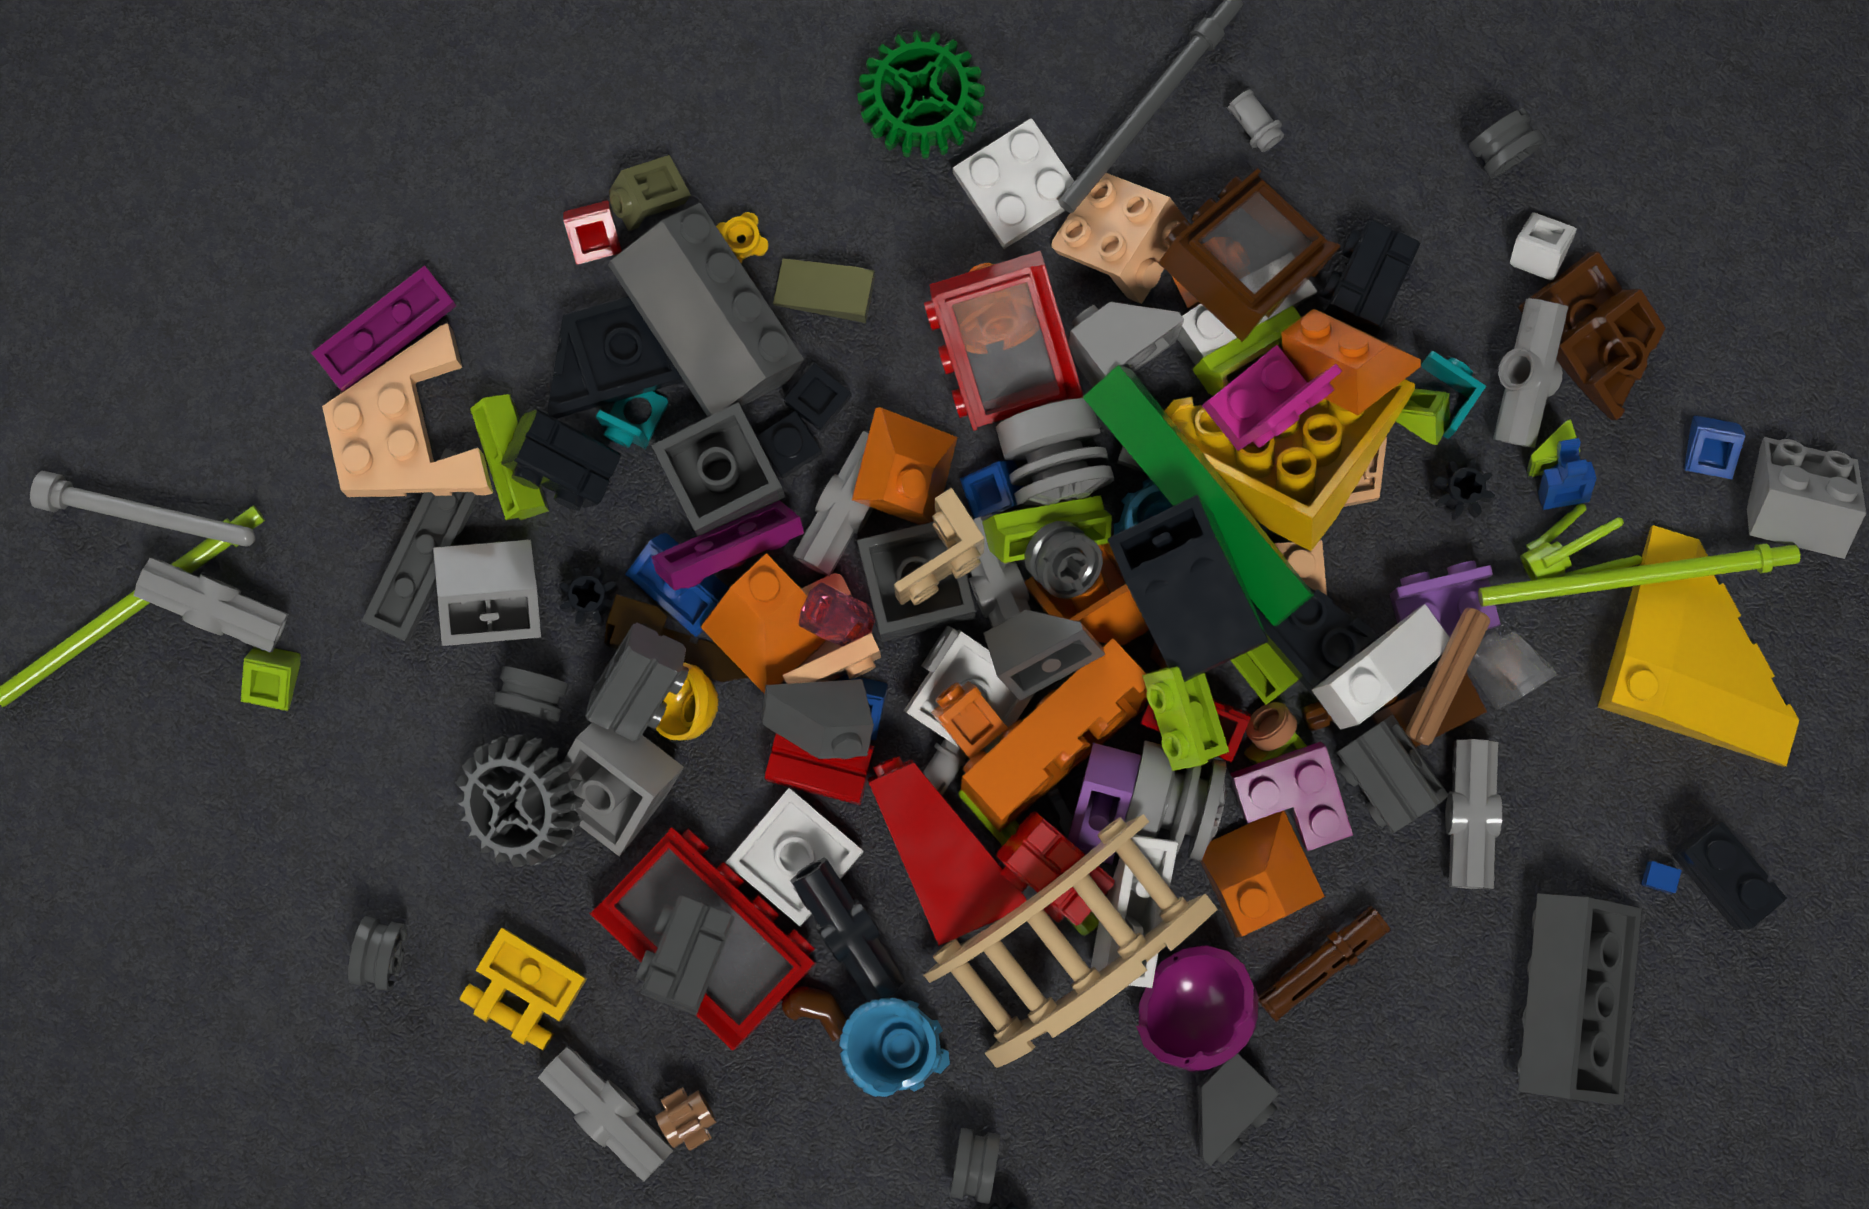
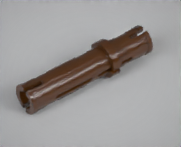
(1330, 958)

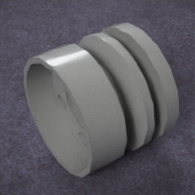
(1052, 445)
(1178, 799)

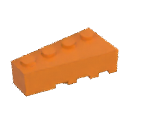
(1055, 736)

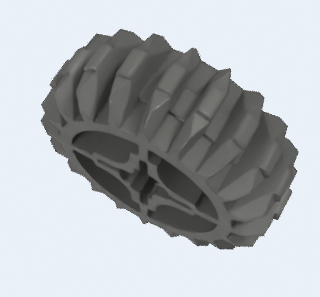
(501, 799)

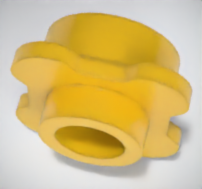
(746, 226)

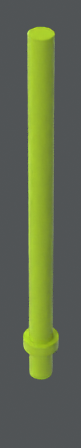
(1761, 558)
(114, 616)

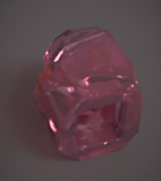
(836, 615)

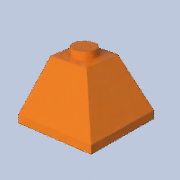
(904, 467)
(1103, 609)
(760, 624)
(1260, 873)

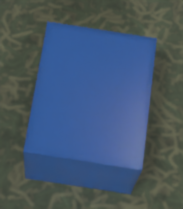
(1661, 877)

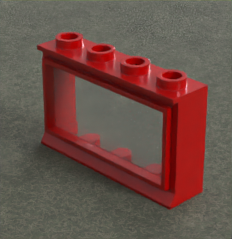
(758, 958)

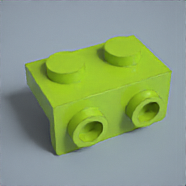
(1185, 717)

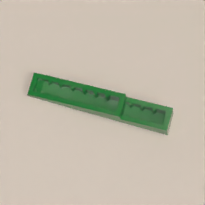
(1183, 472)

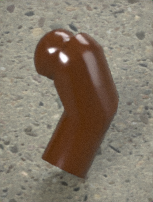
(816, 1005)

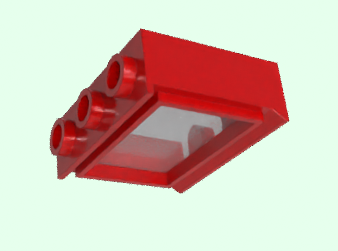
(1003, 340)

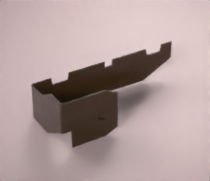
(704, 654)

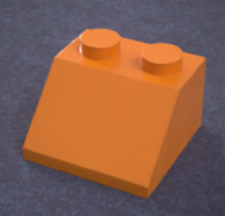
(1367, 363)

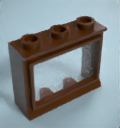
(1245, 253)

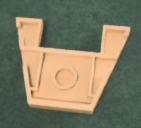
(382, 433)

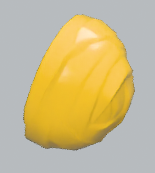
(691, 709)

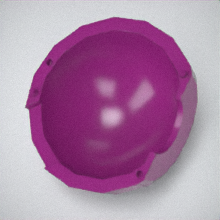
(1198, 1009)

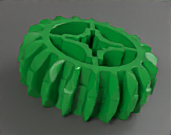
(891, 72)

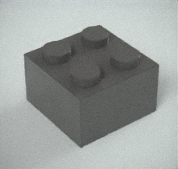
(718, 469)
(892, 557)

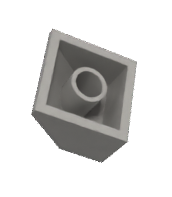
(1121, 337)
(619, 783)

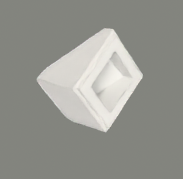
(1542, 246)

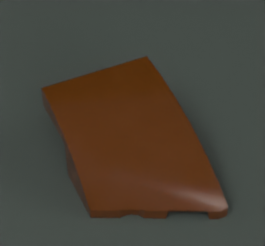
(1604, 331)

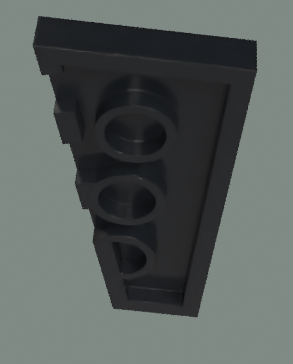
(1317, 639)

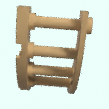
(1089, 985)

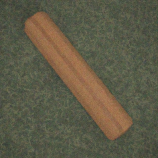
(1447, 676)

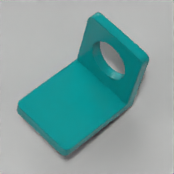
(1460, 378)
(624, 432)

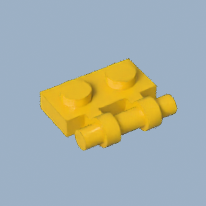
(529, 975)

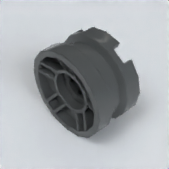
(1507, 143)
(1063, 559)
(530, 694)
(377, 953)
(975, 1165)

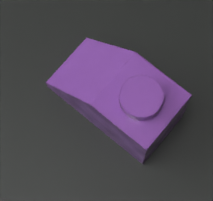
(1103, 795)

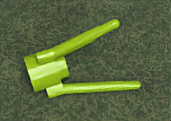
(1552, 560)

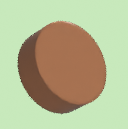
(1271, 726)

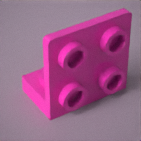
(1266, 399)

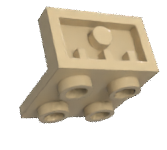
(964, 547)

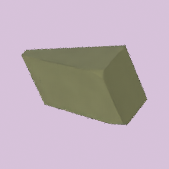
(825, 289)

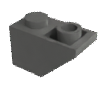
(1227, 1104)

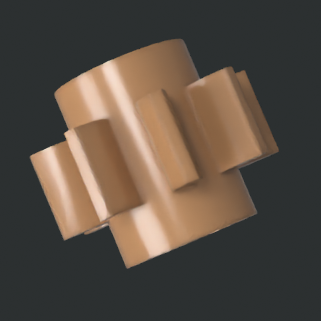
(686, 1119)

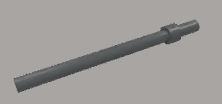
(1204, 37)

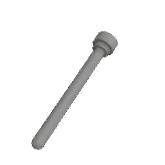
(53, 492)

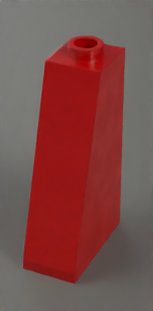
(944, 860)

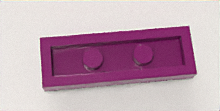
(383, 329)
(727, 545)

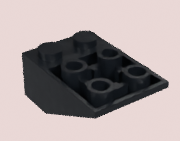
(1188, 588)

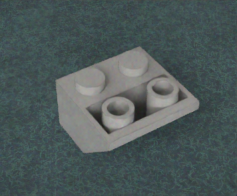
(1806, 497)
(486, 592)

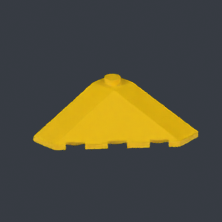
(1307, 471)
(1692, 665)

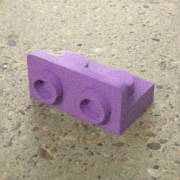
(1445, 595)

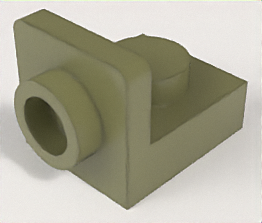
(647, 191)

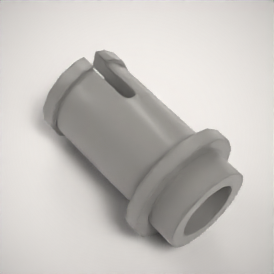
(1256, 121)
(944, 765)

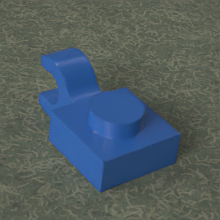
(1569, 480)

